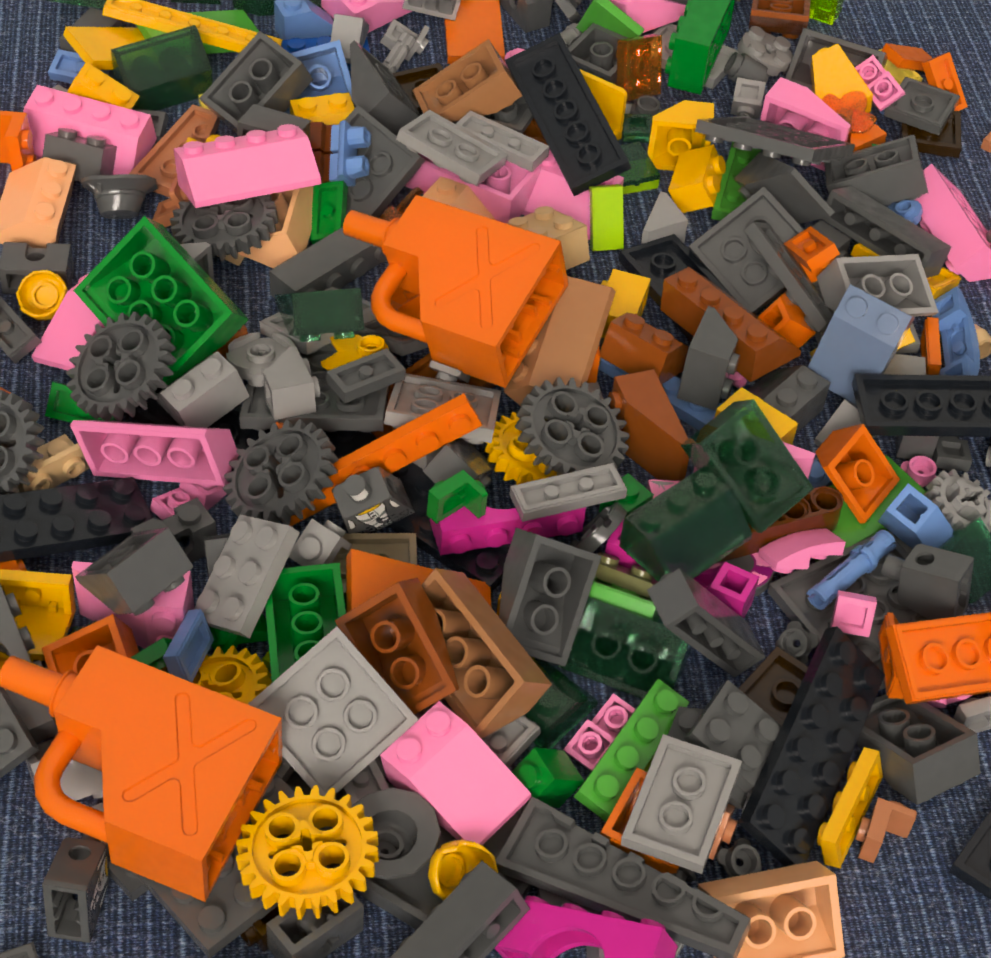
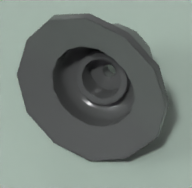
(120, 194)
(405, 831)

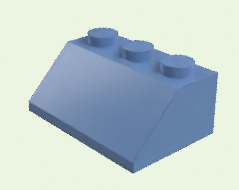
(327, 68)

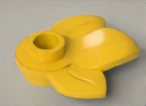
(353, 349)

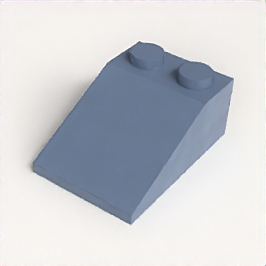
(858, 340)

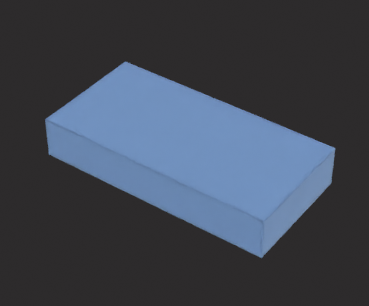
(189, 646)

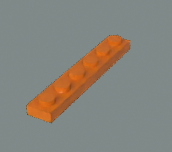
(403, 446)

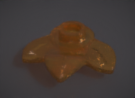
(852, 110)
(392, 212)

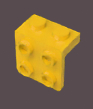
(610, 100)
(45, 605)

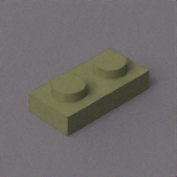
(633, 579)

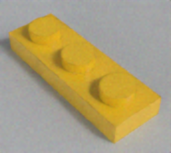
(850, 807)

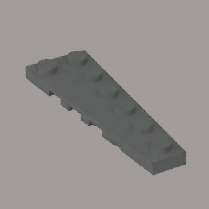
(585, 868)

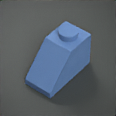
(301, 20)

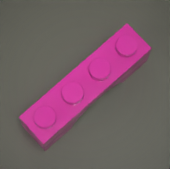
(466, 532)
(726, 582)
(554, 929)

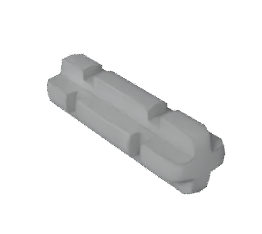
(399, 52)

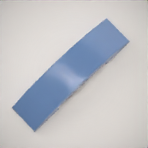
(957, 335)

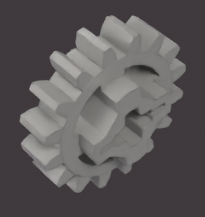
(960, 499)

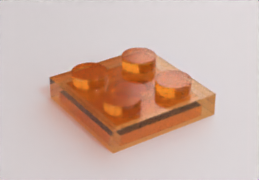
(639, 65)

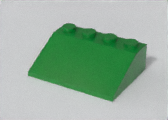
(159, 278)

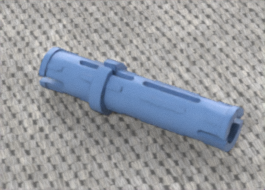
(861, 560)

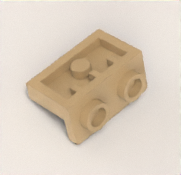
(59, 463)

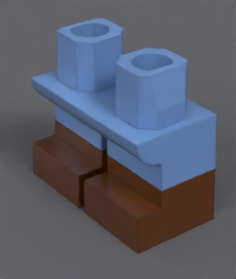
(337, 151)

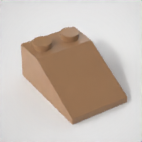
(473, 83)

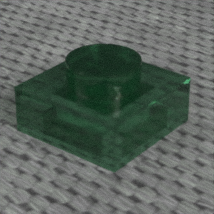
(636, 128)

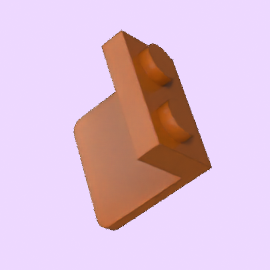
(16, 139)

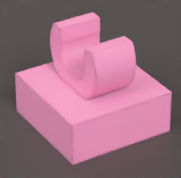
(854, 613)

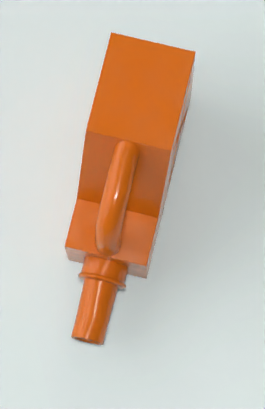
(477, 281)
(172, 760)

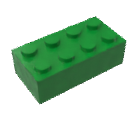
(698, 43)
(302, 612)

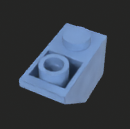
(916, 519)

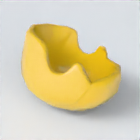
(41, 294)
(453, 862)

